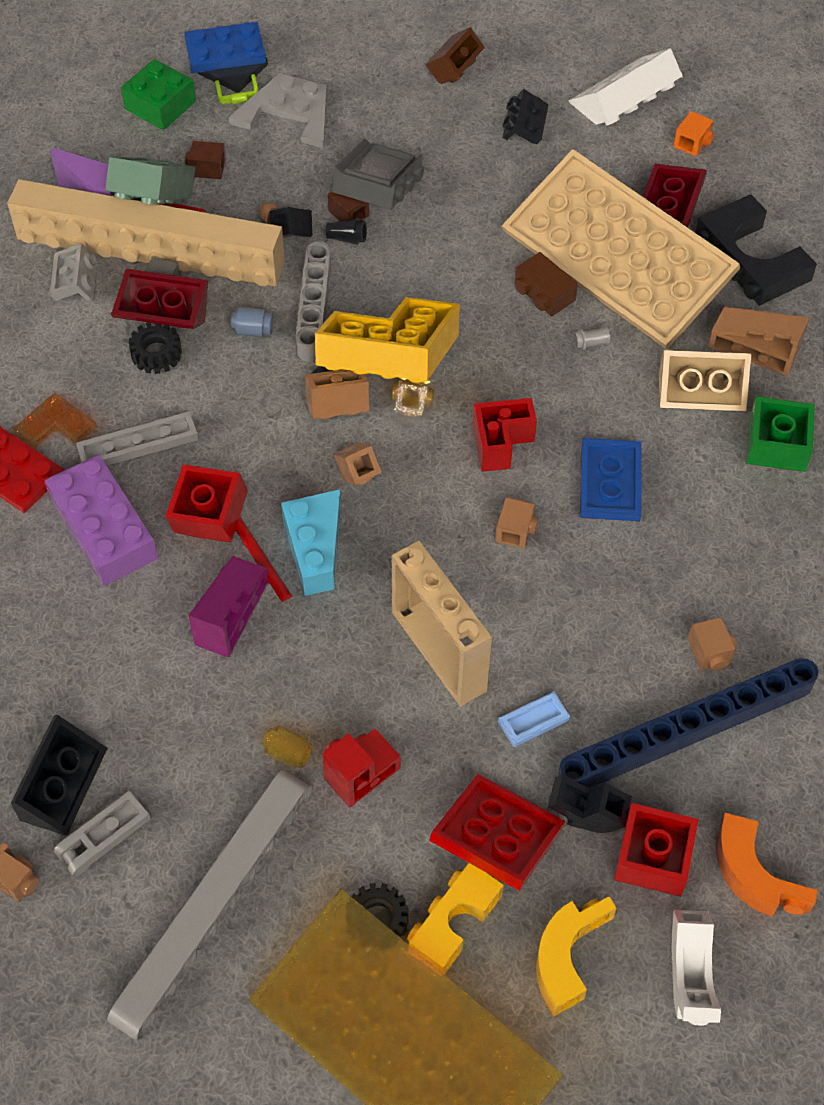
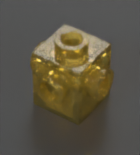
(410, 404)

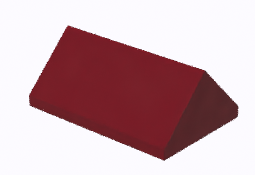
(675, 190)
(161, 299)

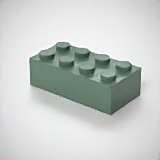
(149, 179)

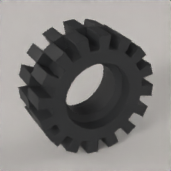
(159, 359)
(388, 899)

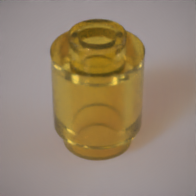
(287, 747)

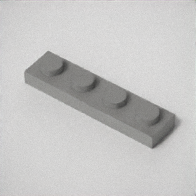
(140, 439)

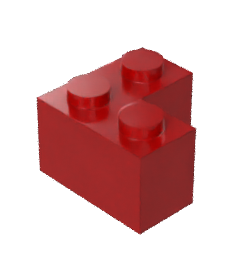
(498, 427)
(359, 765)

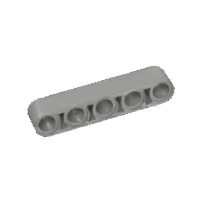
(313, 298)

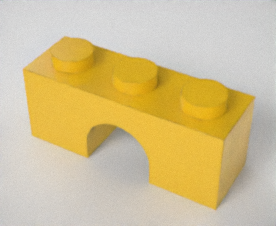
(469, 893)

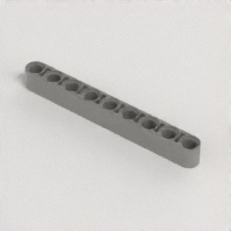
(206, 907)

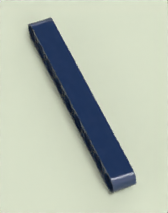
(698, 714)

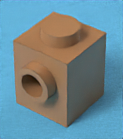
(357, 464)
(516, 522)
(712, 644)

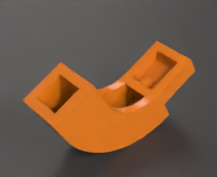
(748, 877)

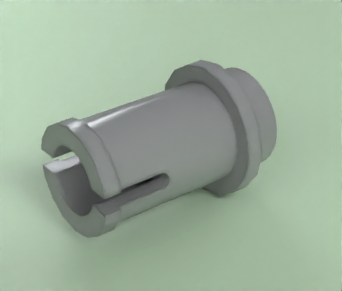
(592, 337)

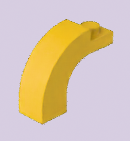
(555, 972)

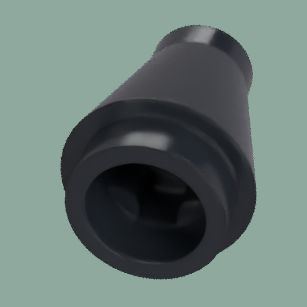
(347, 231)

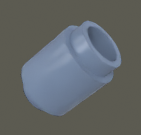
(252, 321)

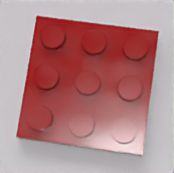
(497, 831)

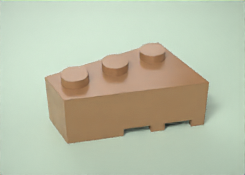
(768, 336)

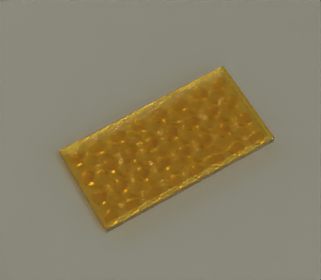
(393, 1020)

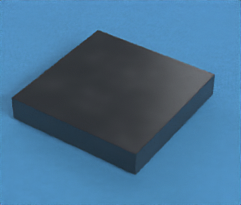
(236, 77)

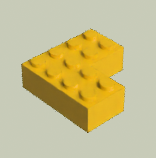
(398, 346)

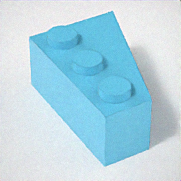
(313, 538)

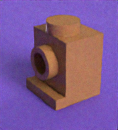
(16, 874)

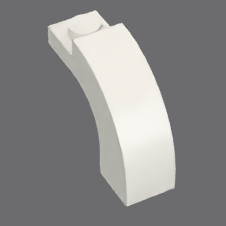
(692, 968)

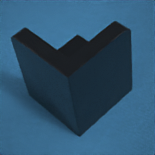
(293, 221)

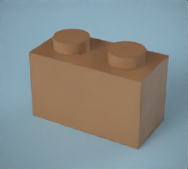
(336, 393)

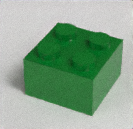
(158, 94)
(780, 434)

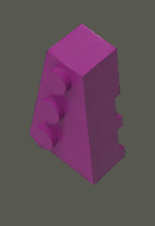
(227, 606)

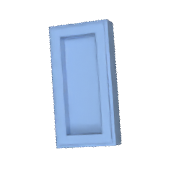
(533, 719)

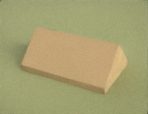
(704, 380)

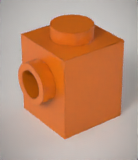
(694, 133)

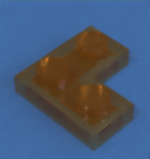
(53, 416)

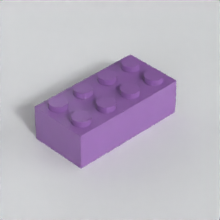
(101, 519)

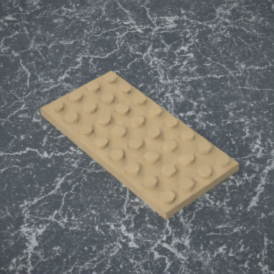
(621, 248)

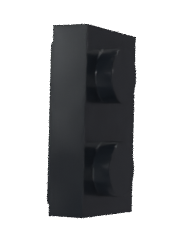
(525, 117)

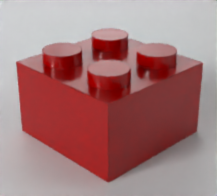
(206, 503)
(656, 849)

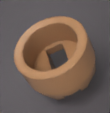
(265, 211)

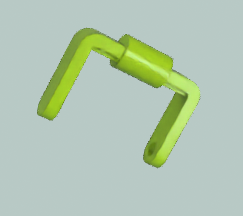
(237, 97)

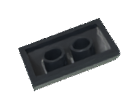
(58, 777)

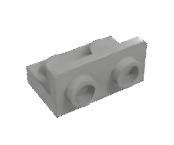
(73, 273)

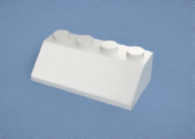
(628, 87)

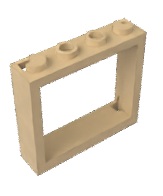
(440, 622)

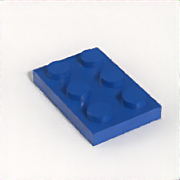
(225, 47)
(610, 479)

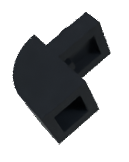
(591, 809)

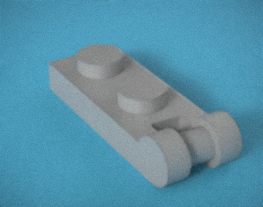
(102, 833)

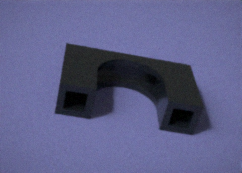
(759, 278)

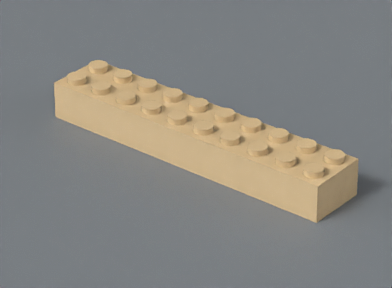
(143, 230)

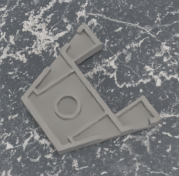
(290, 99)

